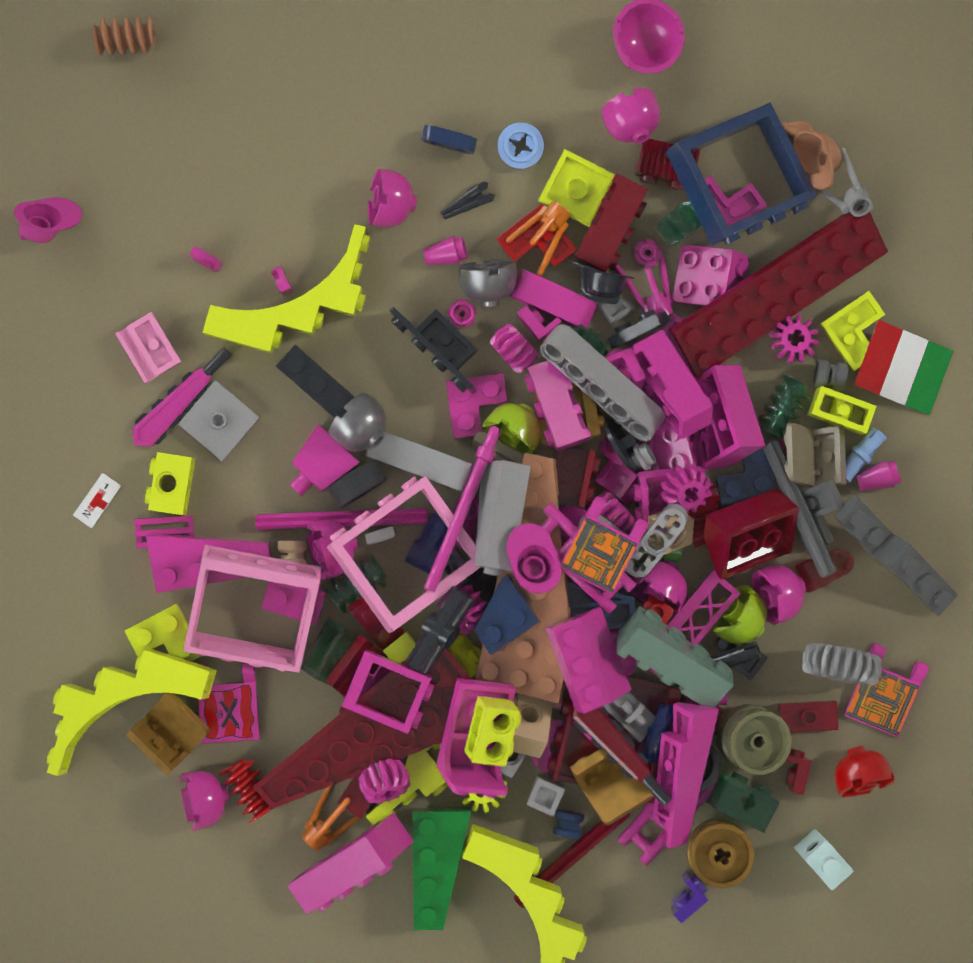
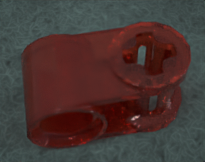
(811, 577)

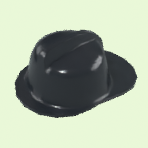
(599, 285)

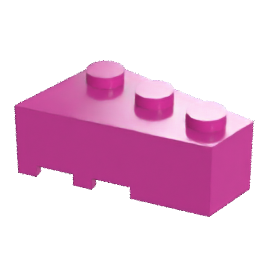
(672, 385)
(557, 407)
(733, 425)

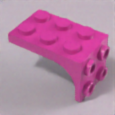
(453, 763)

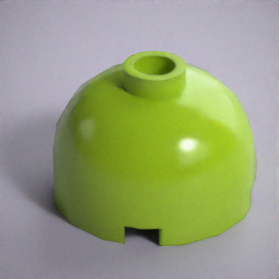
(518, 426)
(743, 619)

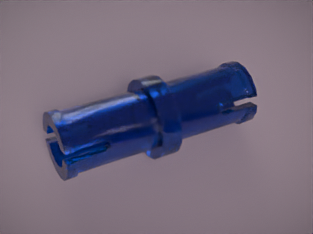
(660, 725)

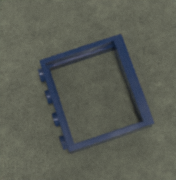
(699, 194)

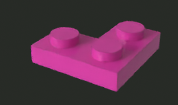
(740, 205)
(465, 406)

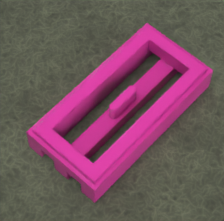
(139, 532)

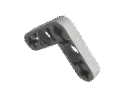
(662, 519)

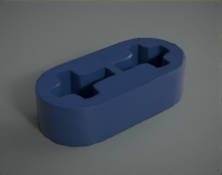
(448, 139)

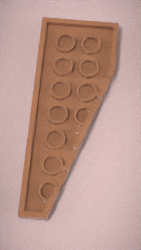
(530, 659)

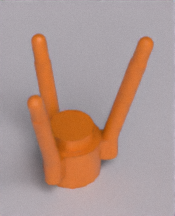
(553, 218)
(319, 833)

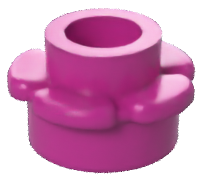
(640, 256)
(456, 319)

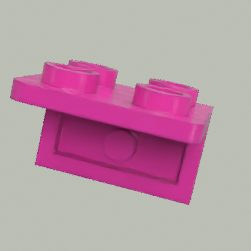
(707, 273)

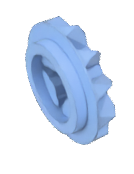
(516, 132)

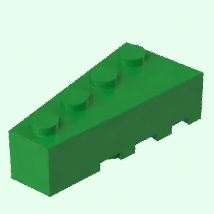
(436, 857)

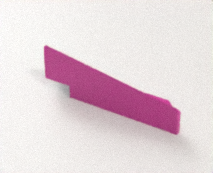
(682, 768)

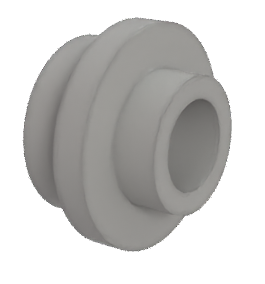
(643, 456)

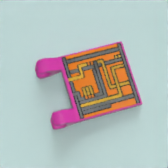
(601, 552)
(888, 701)

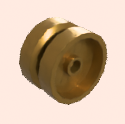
(732, 865)

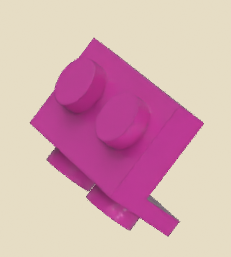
(649, 492)

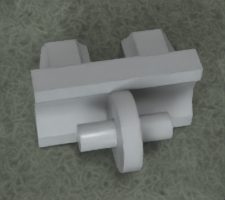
(631, 715)

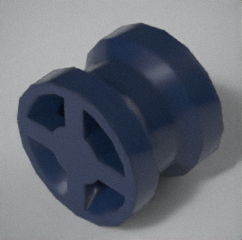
(568, 824)

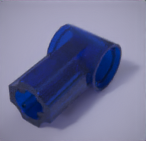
(426, 548)

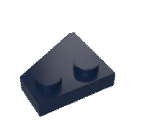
(505, 617)

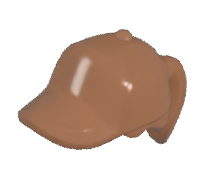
(816, 152)

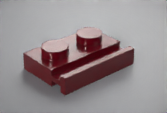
(344, 672)

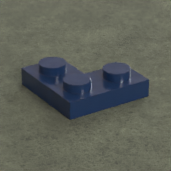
(755, 479)

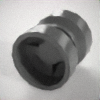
(830, 374)

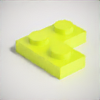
(846, 328)
(164, 627)

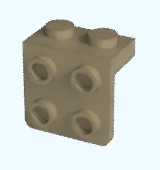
(815, 455)

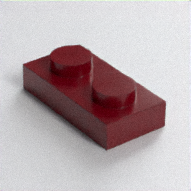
(372, 625)

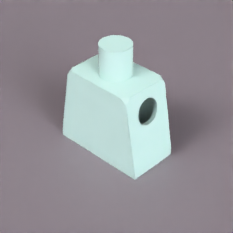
(823, 859)

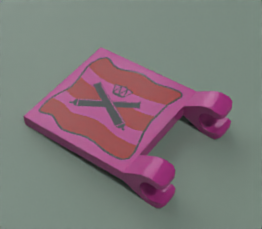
(232, 709)

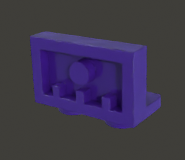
(689, 902)

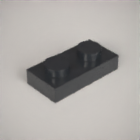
(627, 332)

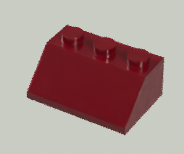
(750, 532)

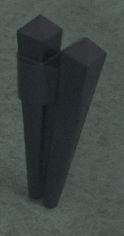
(469, 201)

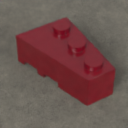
(612, 224)

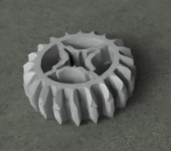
(842, 664)

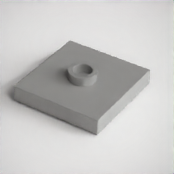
(219, 420)

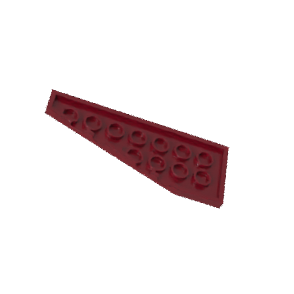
(356, 741)

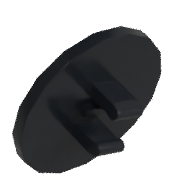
(621, 443)

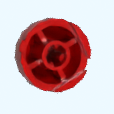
(861, 772)

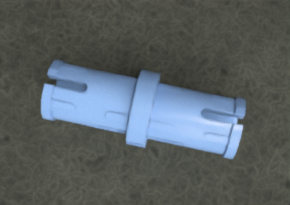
(862, 452)

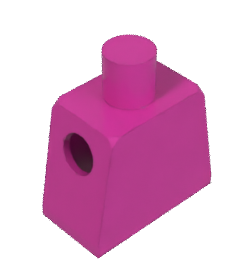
(321, 462)

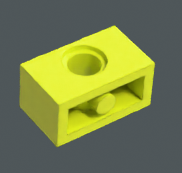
(841, 410)
(178, 499)

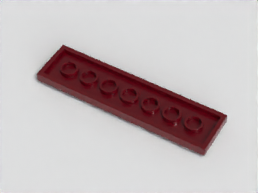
(778, 291)

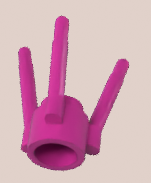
(659, 301)

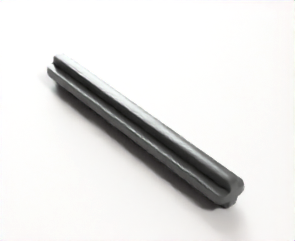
(804, 520)

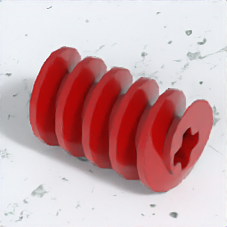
(244, 781)

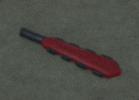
(620, 750)

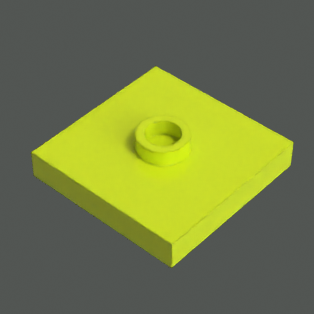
(577, 187)

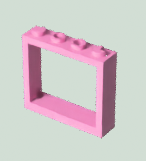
(365, 520)
(259, 568)

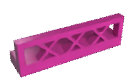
(693, 603)

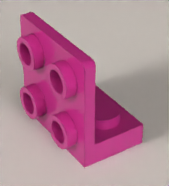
(673, 451)

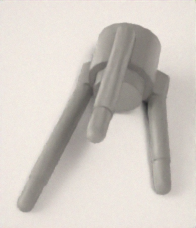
(855, 196)

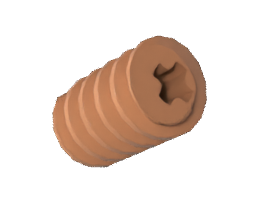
(124, 35)

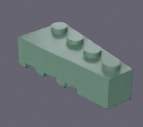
(674, 658)

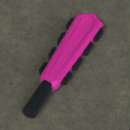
(166, 412)

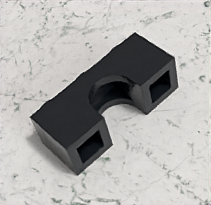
(315, 381)

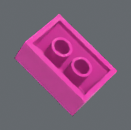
(588, 660)

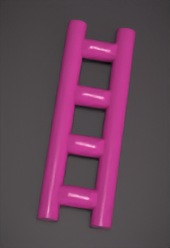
(601, 597)
(650, 849)

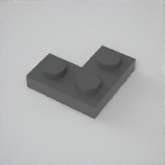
(820, 501)

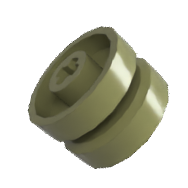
(754, 739)

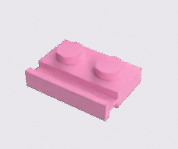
(148, 347)

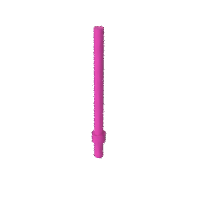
(484, 456)

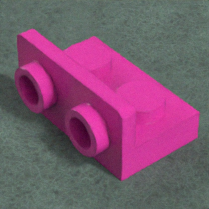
(290, 599)

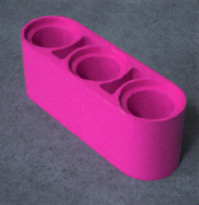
(553, 299)

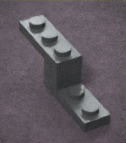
(895, 555)

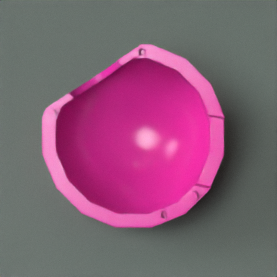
(648, 36)

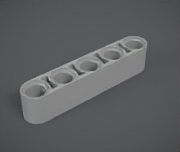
(602, 382)

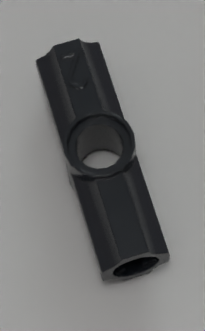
(440, 630)

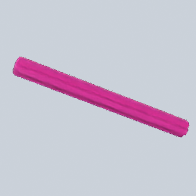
(346, 518)

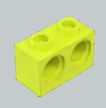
(485, 731)

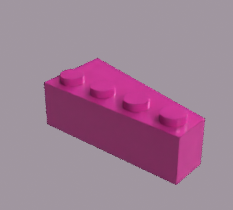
(178, 558)
(351, 865)

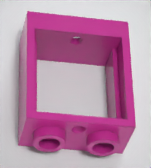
(358, 682)

